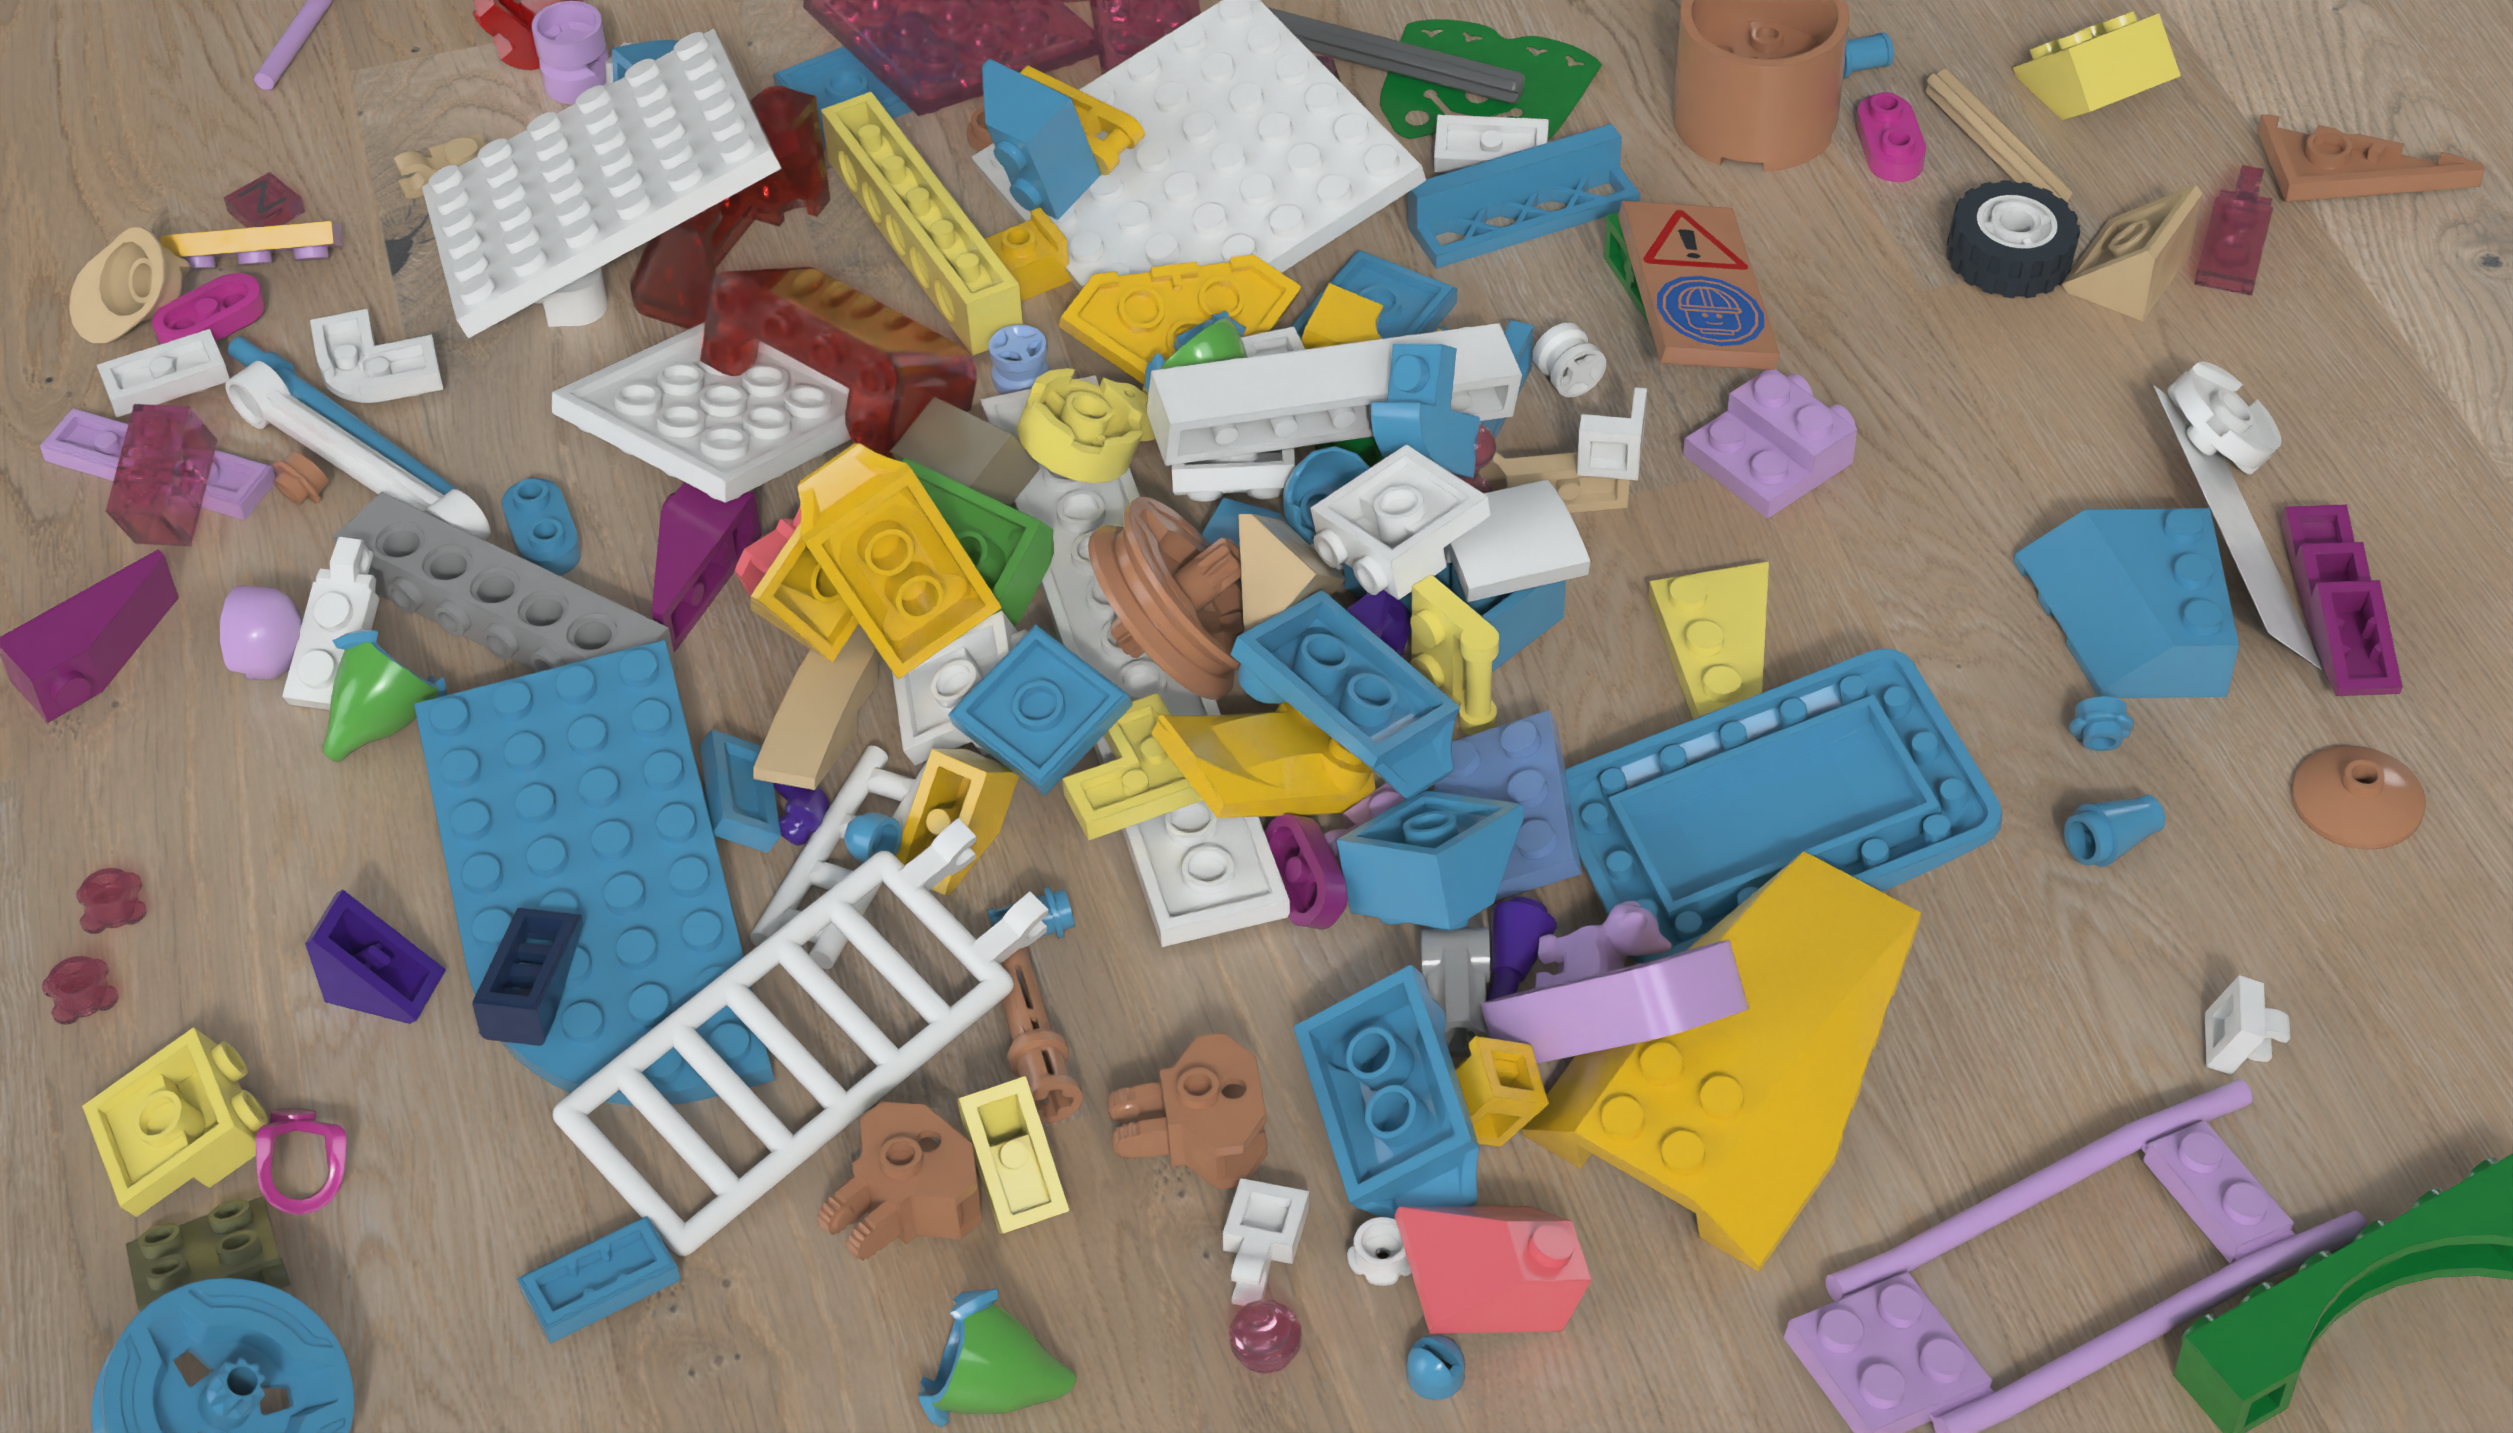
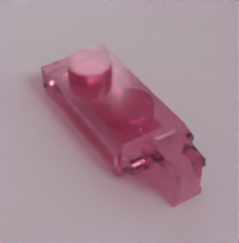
(2236, 236)

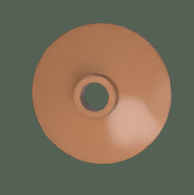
(2358, 797)

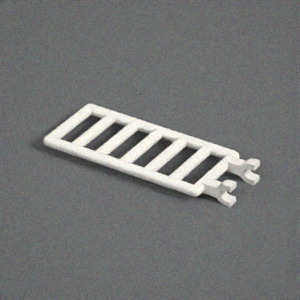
(911, 884)

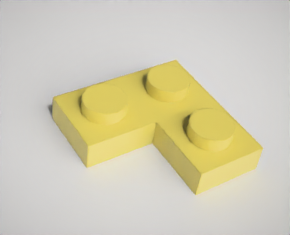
(1136, 784)

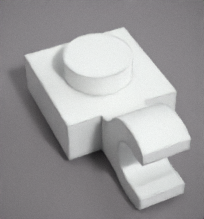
(1262, 1227)

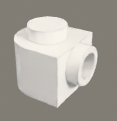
(577, 302)

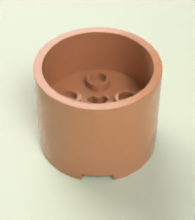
(1760, 79)

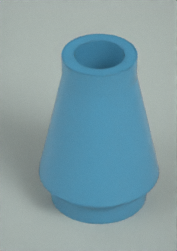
(2109, 829)

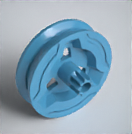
(248, 1341)

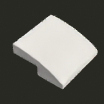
(1521, 544)

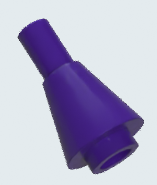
(1516, 942)

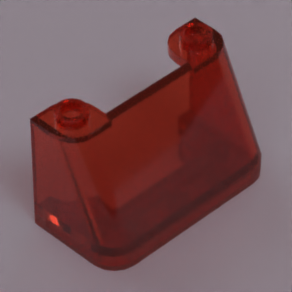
(680, 263)

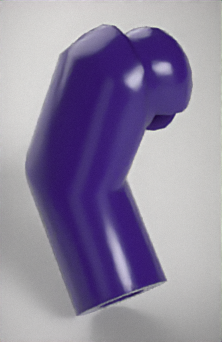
(804, 812)

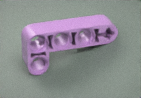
(1621, 1004)

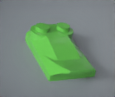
(1002, 542)

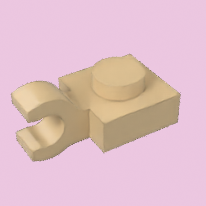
(455, 152)

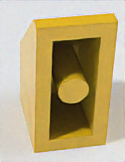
(955, 787)

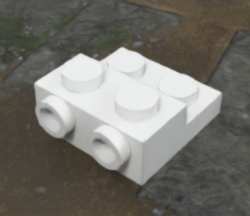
(1258, 474)
(1396, 521)
(942, 681)

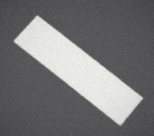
(2243, 540)

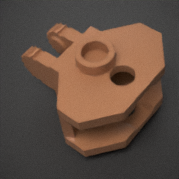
(1200, 1113)
(906, 1181)

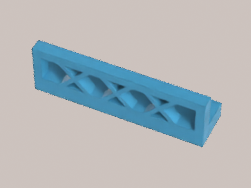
(1513, 189)

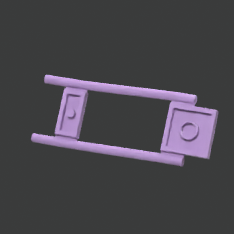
(1899, 1364)

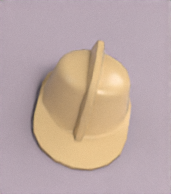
(125, 286)

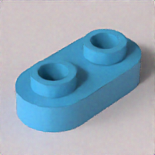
(541, 525)

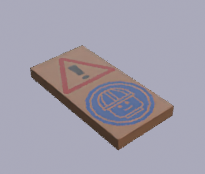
(1698, 286)

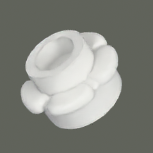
(1378, 1237)

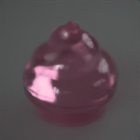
(1265, 1336)

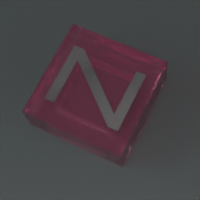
(264, 203)

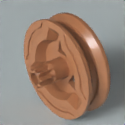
(1172, 595)

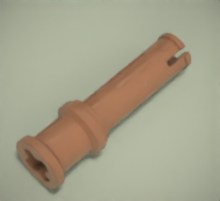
(1035, 1047)

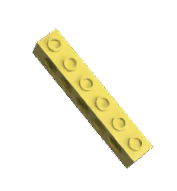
(921, 221)

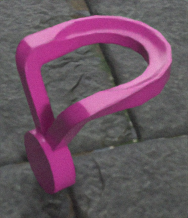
(303, 1120)

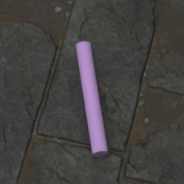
(290, 43)

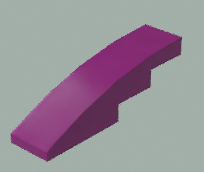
(2341, 601)

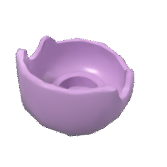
(259, 631)

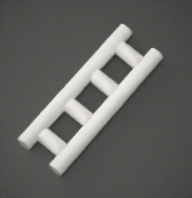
(811, 864)

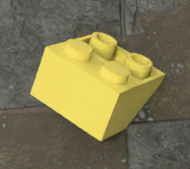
(2099, 65)

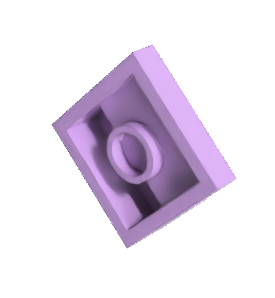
(1774, 442)

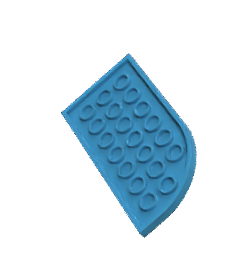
(591, 804)

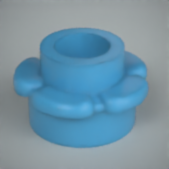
(2101, 723)

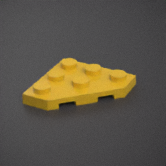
(1143, 313)

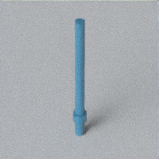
(247, 353)

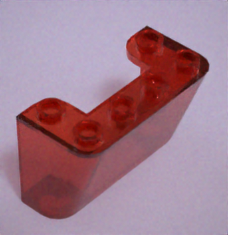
(843, 334)

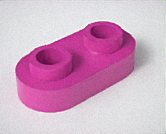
(1890, 137)
(219, 305)

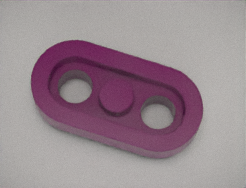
(1307, 871)

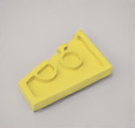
(1714, 633)

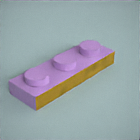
(256, 244)

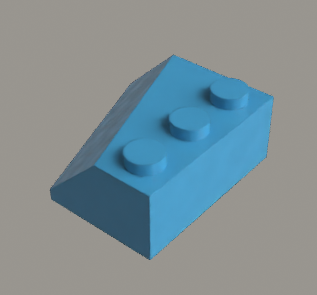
(2139, 600)

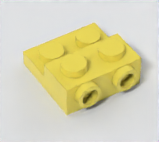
(175, 1121)

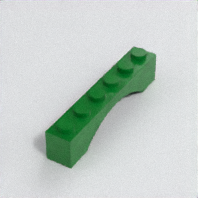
(2251, 1357)

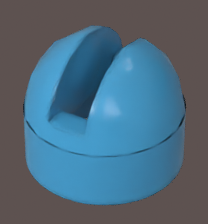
(871, 834)
(1428, 1374)

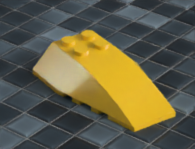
(1757, 1103)

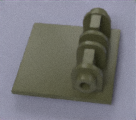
(227, 1243)

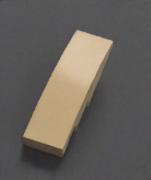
(819, 714)

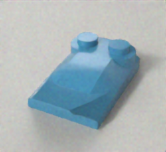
(1351, 690)
(1392, 1098)

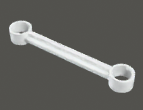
(264, 399)

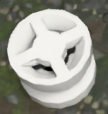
(1569, 359)

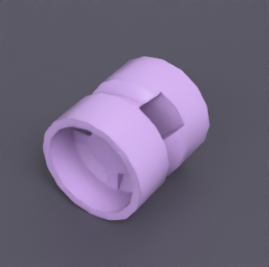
(570, 49)

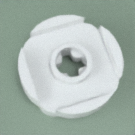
(2223, 419)

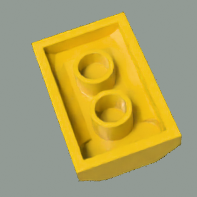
(891, 556)
(1264, 763)

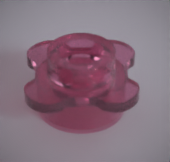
(110, 900)
(79, 989)

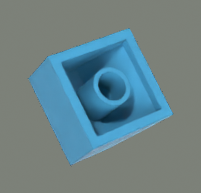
(1037, 140)
(1430, 859)

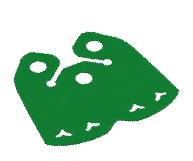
(1550, 84)

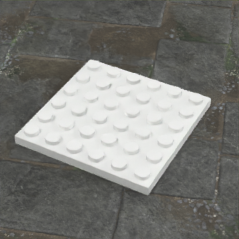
(1237, 158)
(595, 180)

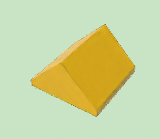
(803, 601)

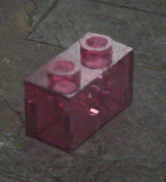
(162, 475)

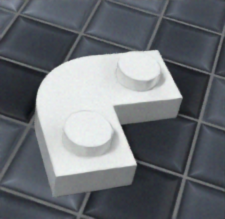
(372, 373)

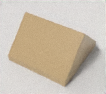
(2137, 255)
(1278, 569)

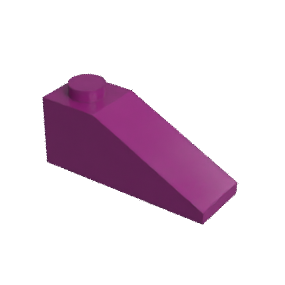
(698, 554)
(87, 638)

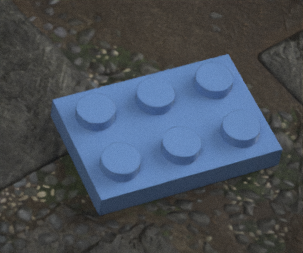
(1527, 767)

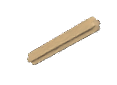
(1992, 134)

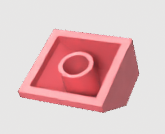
(1493, 1267)

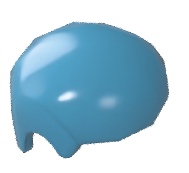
(1314, 480)

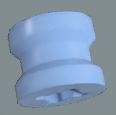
(1017, 357)

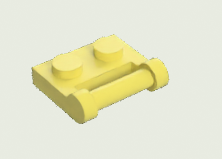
(1455, 652)

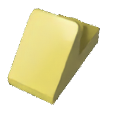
(1012, 1155)

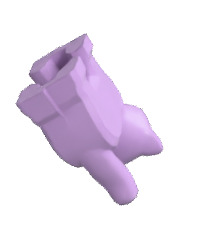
(1602, 947)

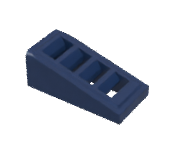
(524, 1014)

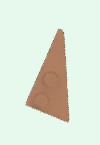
(2355, 165)

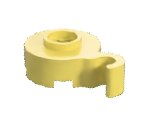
(1084, 427)

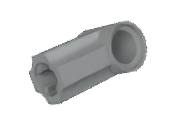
(1456, 975)

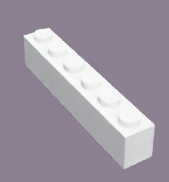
(1313, 394)

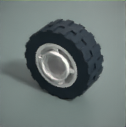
(2012, 239)

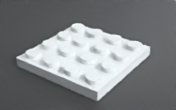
(706, 424)

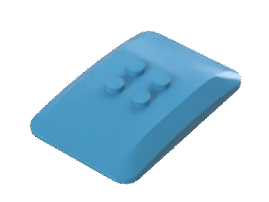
(1826, 765)

